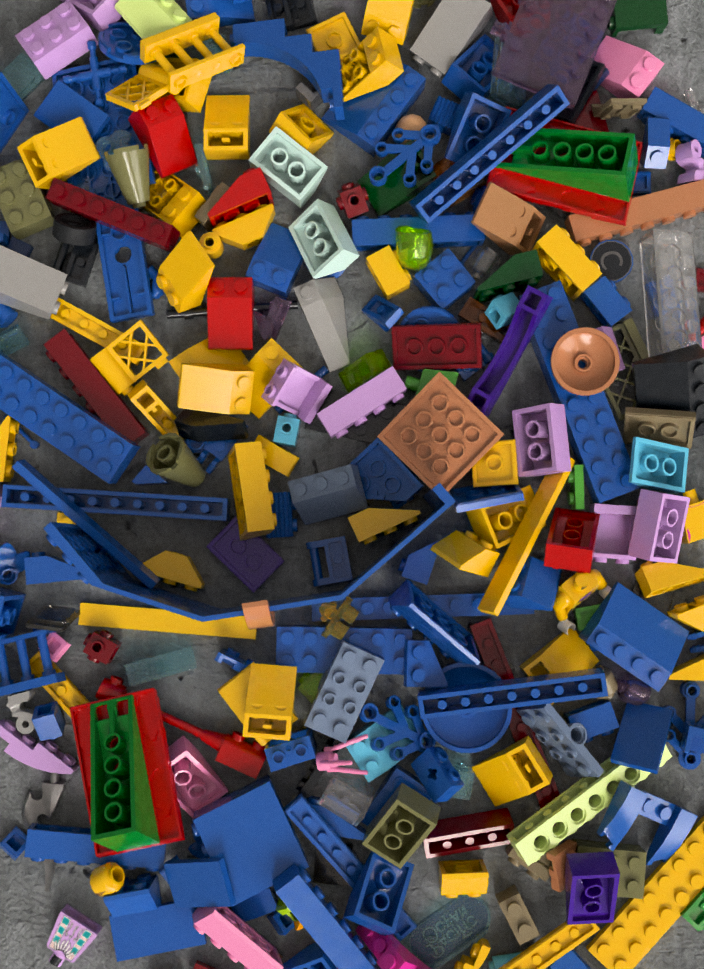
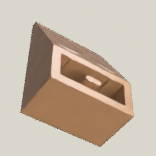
(507, 220)

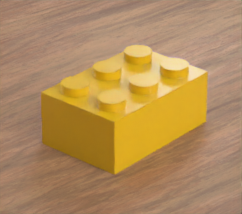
(566, 262)

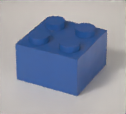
(444, 280)

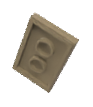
(659, 425)

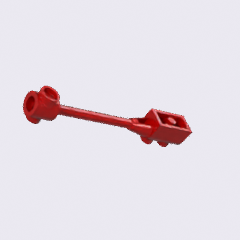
(231, 748)

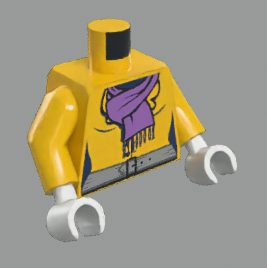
(576, 591)

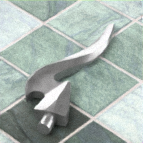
(46, 805)

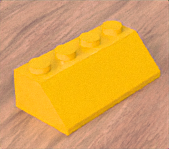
(251, 490)

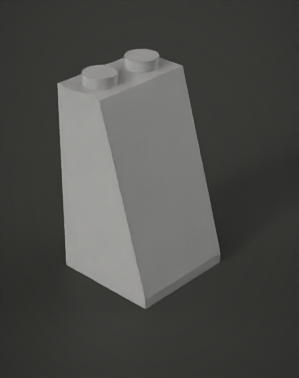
(450, 33)
(30, 284)

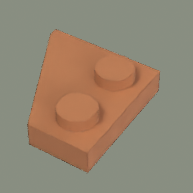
(558, 859)

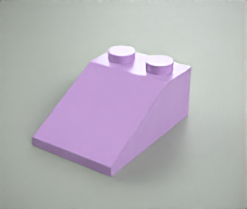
(97, 12)

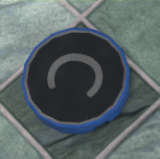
(613, 259)

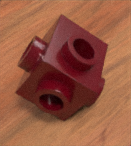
(357, 205)
(108, 647)

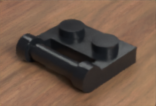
(79, 264)

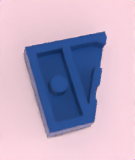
(232, 658)
(422, 666)

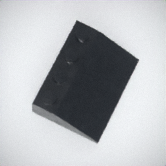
(672, 382)

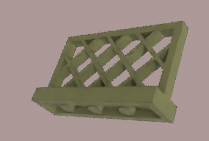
(639, 352)

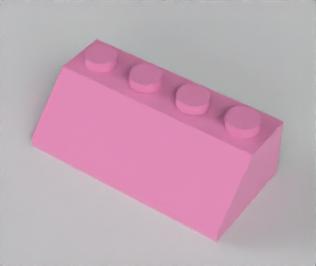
(236, 938)

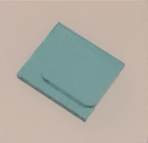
(23, 76)

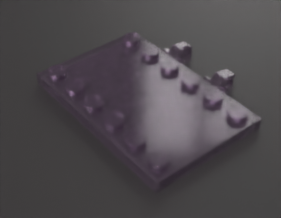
(552, 44)

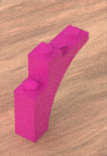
(389, 951)

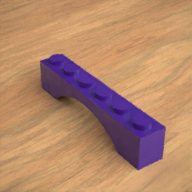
(522, 327)

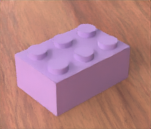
(56, 39)
(541, 440)
(658, 526)

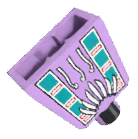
(71, 935)

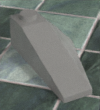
(325, 314)

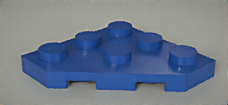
(385, 474)

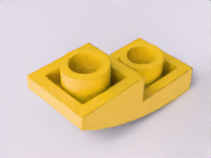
(278, 457)
(478, 955)

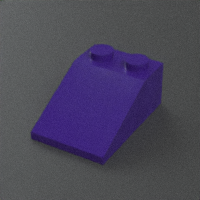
(591, 887)

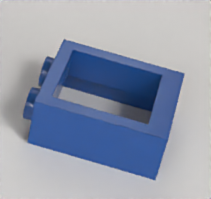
(288, 753)

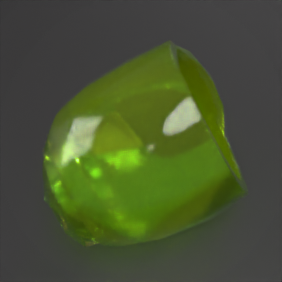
(414, 247)

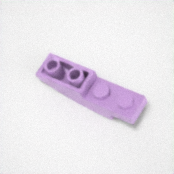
(41, 756)

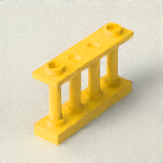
(187, 35)

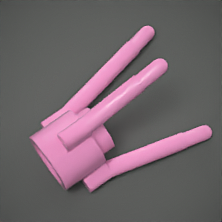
(329, 761)

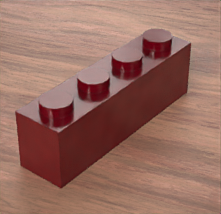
(469, 833)

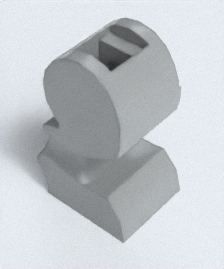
(16, 705)

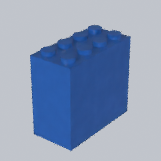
(251, 837)

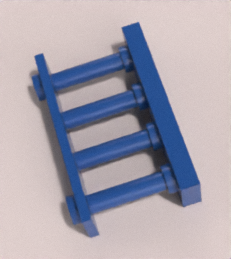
(28, 680)

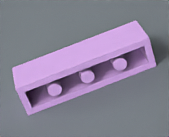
(361, 402)

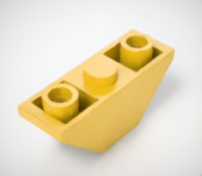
(246, 229)
(176, 568)
(690, 614)

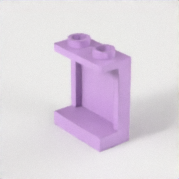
(296, 391)
(613, 532)

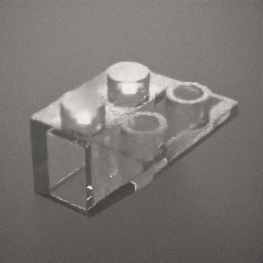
(348, 796)

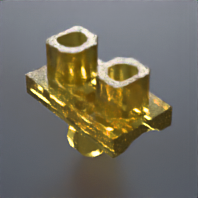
(345, 612)

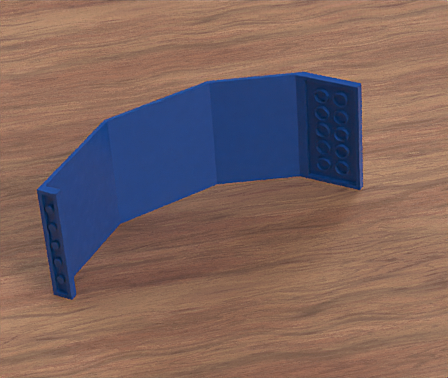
(106, 572)

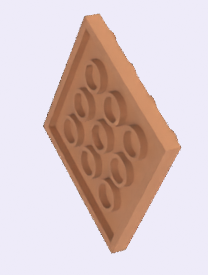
(440, 434)

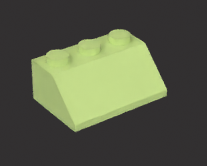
(151, 16)

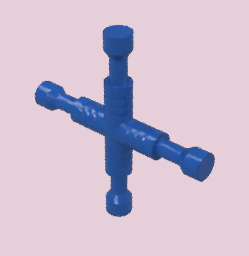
(95, 74)

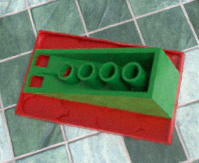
(574, 170)
(127, 773)

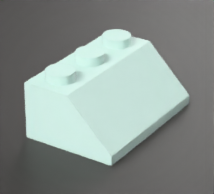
(288, 167)
(323, 240)

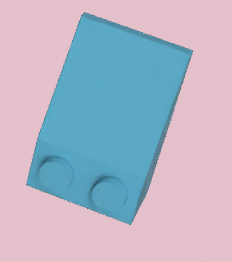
(658, 466)
(372, 761)

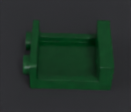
(638, 15)

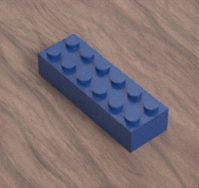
(313, 653)

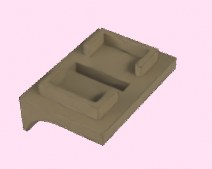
(618, 107)
(202, 213)

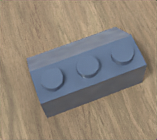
(328, 494)

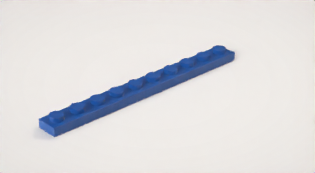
(454, 604)

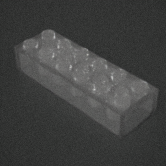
(669, 290)

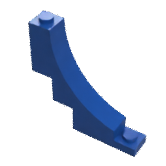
(271, 41)

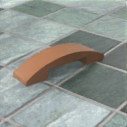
(258, 614)

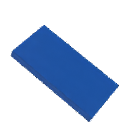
(154, 932)

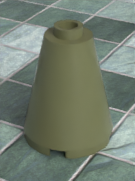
(131, 173)
(175, 461)

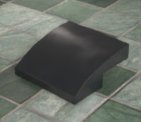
(296, 13)

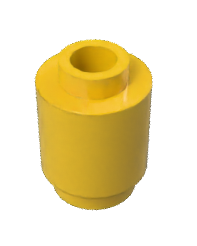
(216, 249)

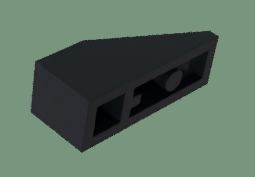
(209, 426)

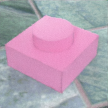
(57, 646)

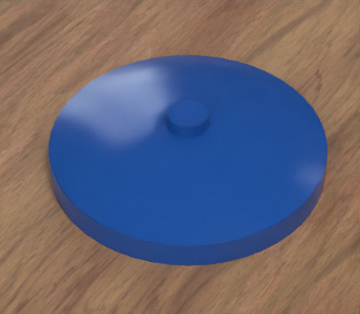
(473, 730)

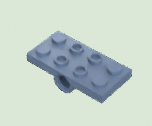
(343, 691)
(562, 740)

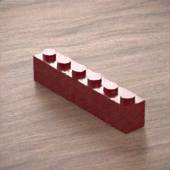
(113, 215)
(91, 384)

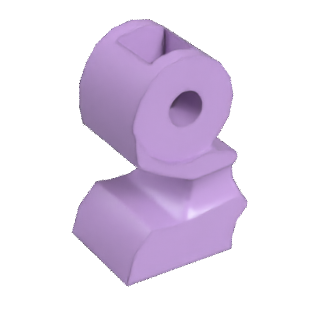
(689, 157)

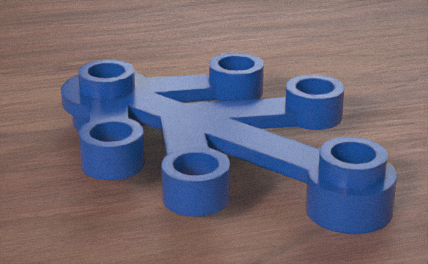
(406, 153)
(678, 723)
(399, 728)

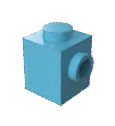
(502, 310)
(287, 430)

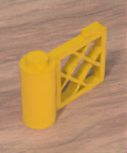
(151, 77)
(117, 371)

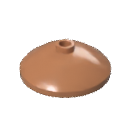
(595, 351)

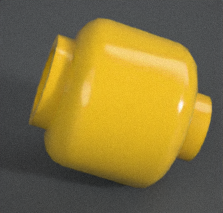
(107, 879)

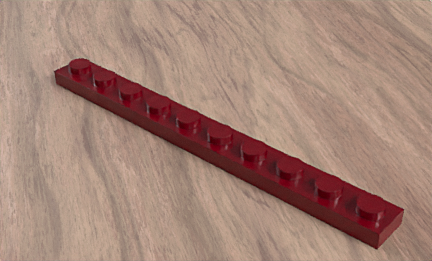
(495, 658)

